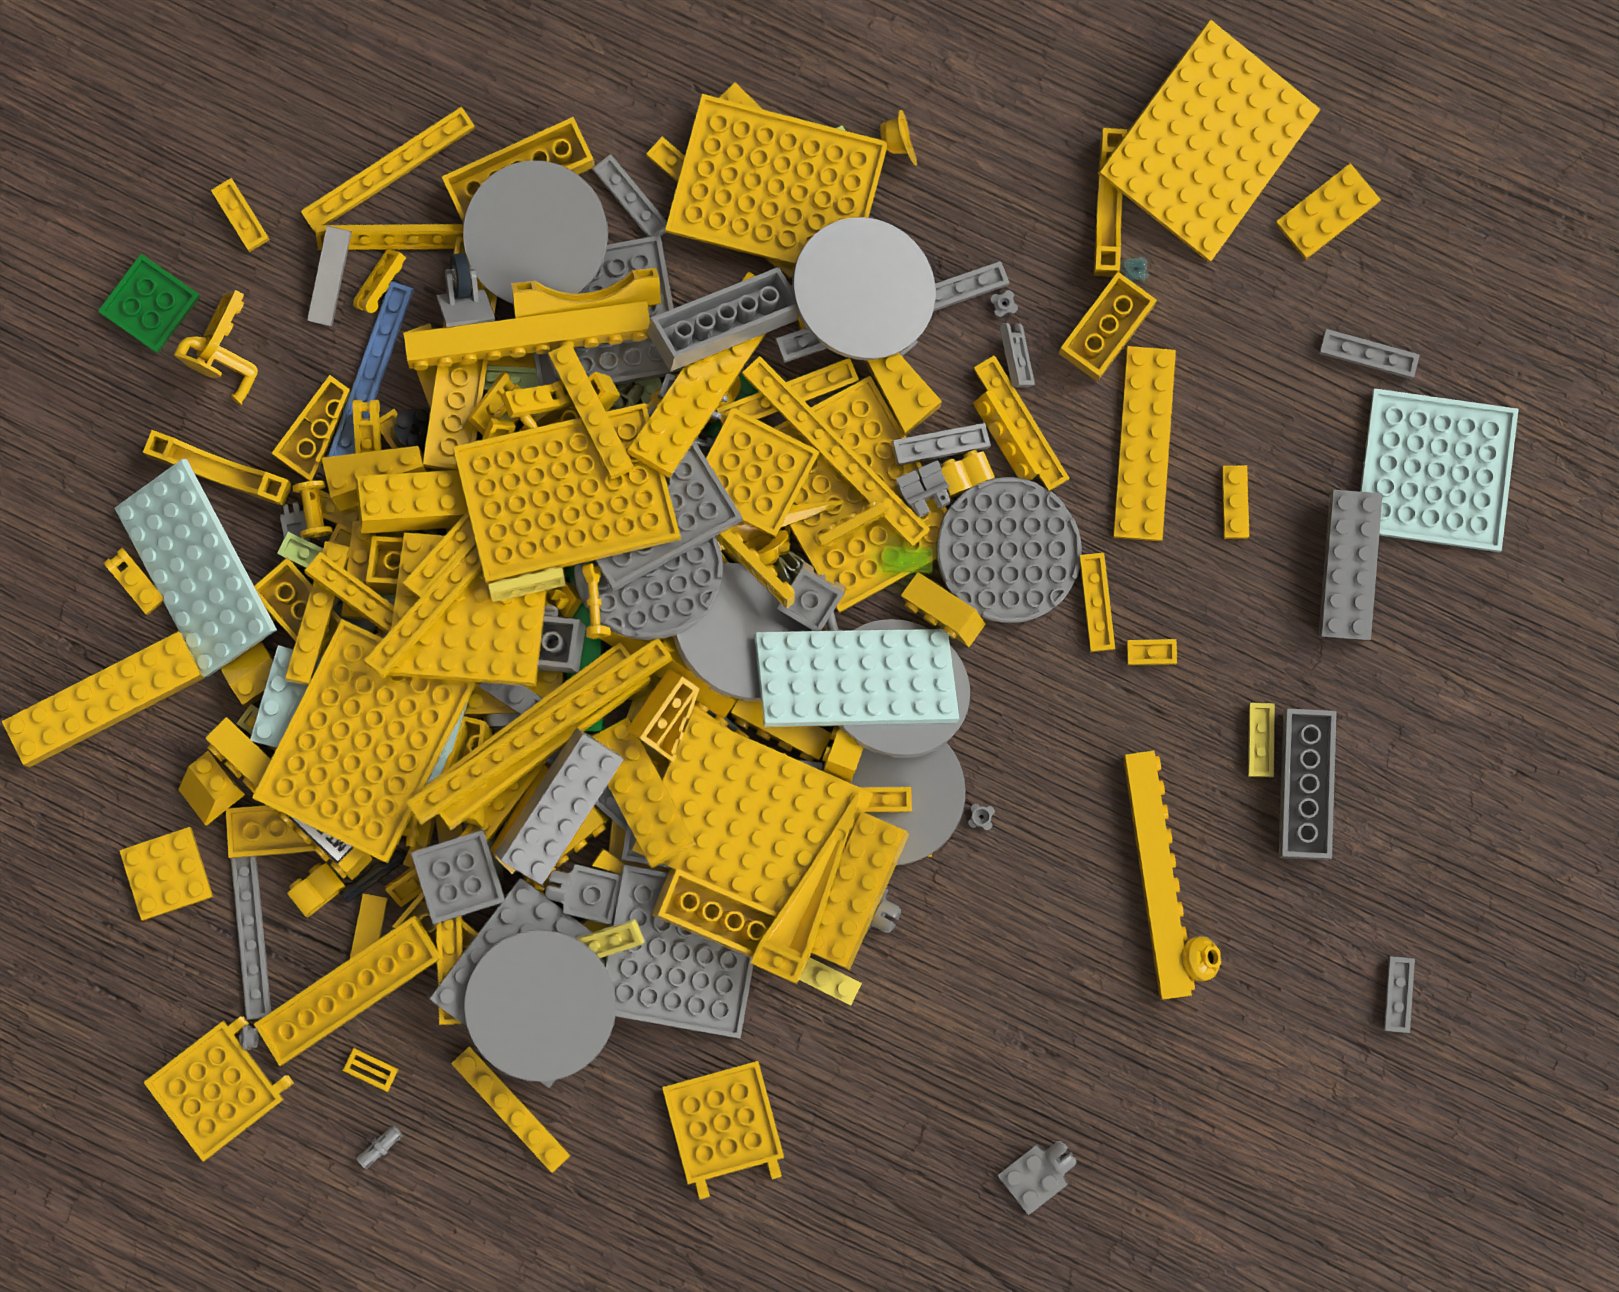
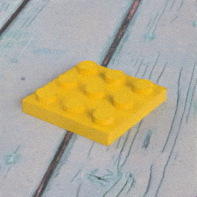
(166, 873)

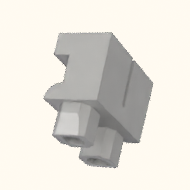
(921, 486)

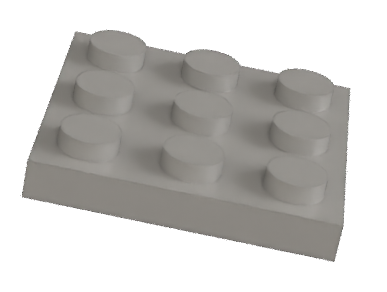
(458, 877)

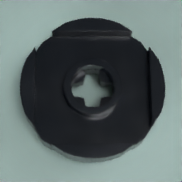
(404, 423)

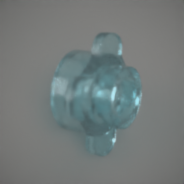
(1139, 263)

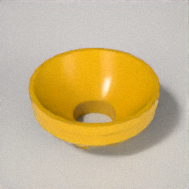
(1196, 958)

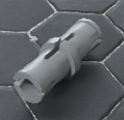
(379, 1146)

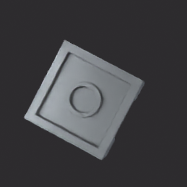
(813, 598)

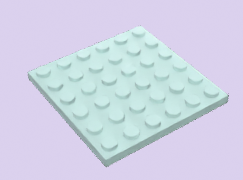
(1440, 468)

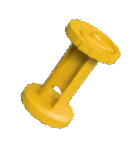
(312, 509)

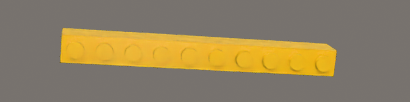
(527, 335)
(1157, 873)

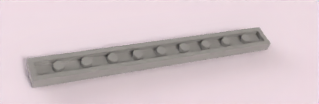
(947, 294)

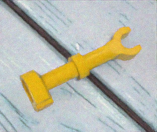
(592, 577)

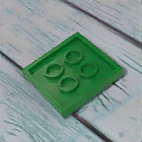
(149, 303)

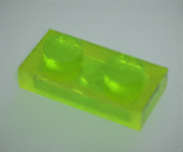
(907, 559)

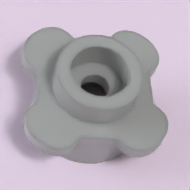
(1007, 297)
(976, 811)
(249, 1037)

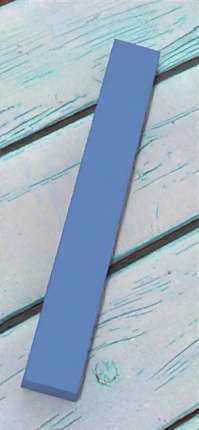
(373, 363)

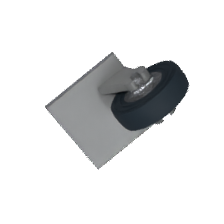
(468, 303)

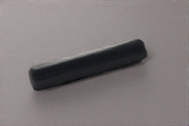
(371, 876)

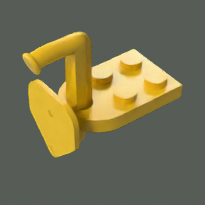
(209, 349)

